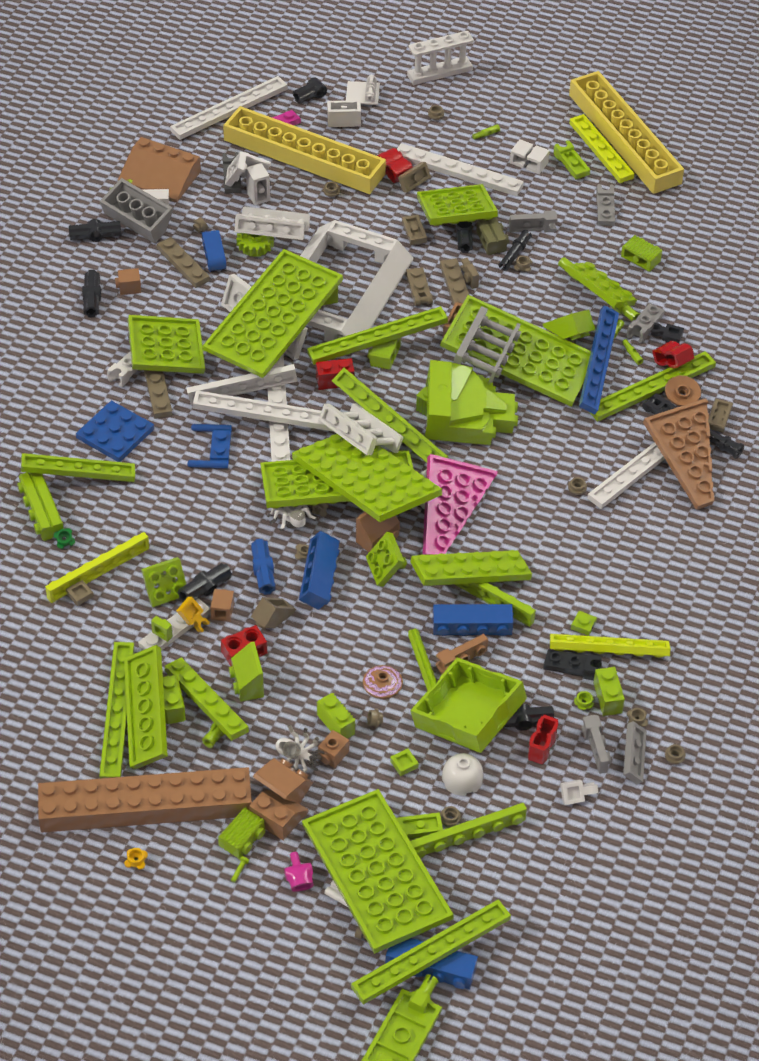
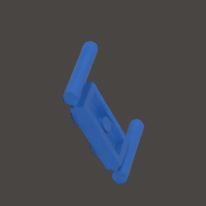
(219, 446)

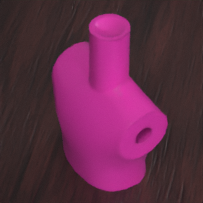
(299, 875)

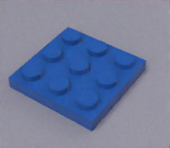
(115, 431)

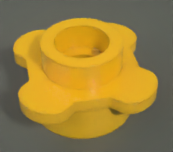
(136, 853)

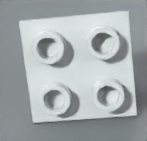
(366, 92)

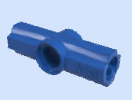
(263, 566)

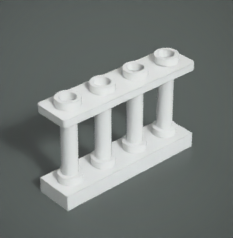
(443, 69)
(272, 223)
(360, 428)

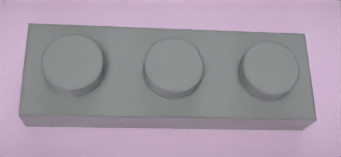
(635, 753)

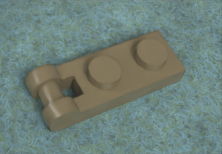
(419, 286)

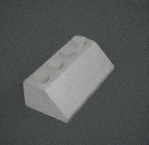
(137, 210)

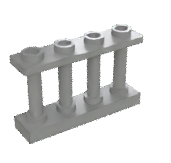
(476, 332)

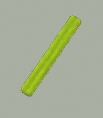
(422, 658)

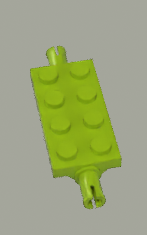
(602, 286)
(406, 1025)

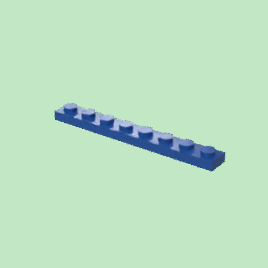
(599, 360)

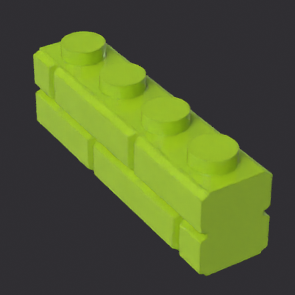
(41, 505)

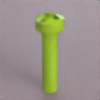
(244, 860)

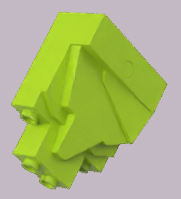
(466, 405)

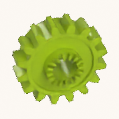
(253, 244)

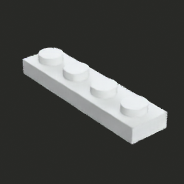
(179, 627)

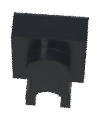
(668, 333)

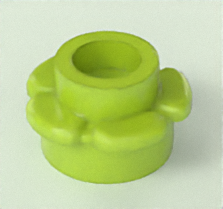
(584, 696)

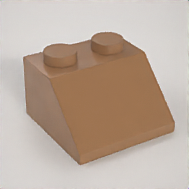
(370, 531)
(284, 780)
(278, 813)

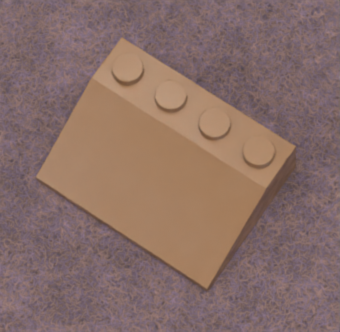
(161, 167)

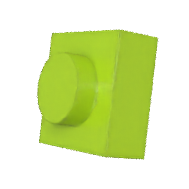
(583, 623)
(161, 628)
(404, 762)

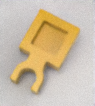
(191, 613)

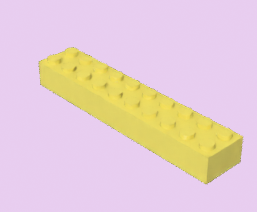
(626, 132)
(305, 150)

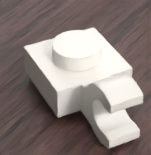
(574, 791)

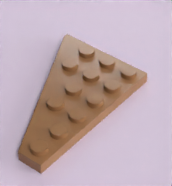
(685, 444)

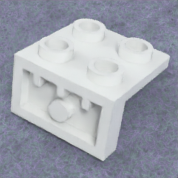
(239, 166)

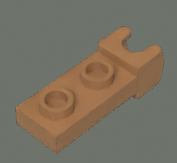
(466, 651)

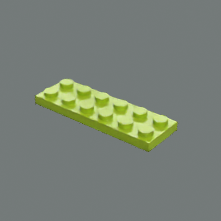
(470, 567)
(145, 707)

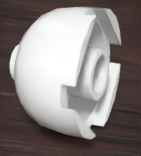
(462, 774)

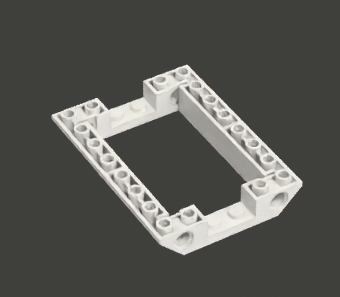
(387, 251)

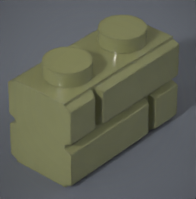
(492, 236)

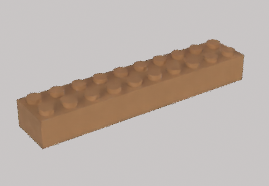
(143, 799)

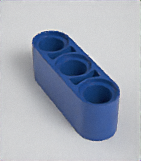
(214, 250)

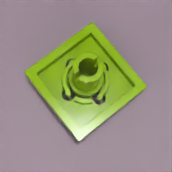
(385, 559)
(155, 575)

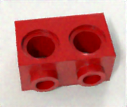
(234, 643)

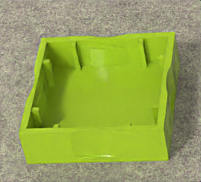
(468, 705)

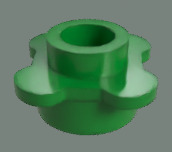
(58, 535)

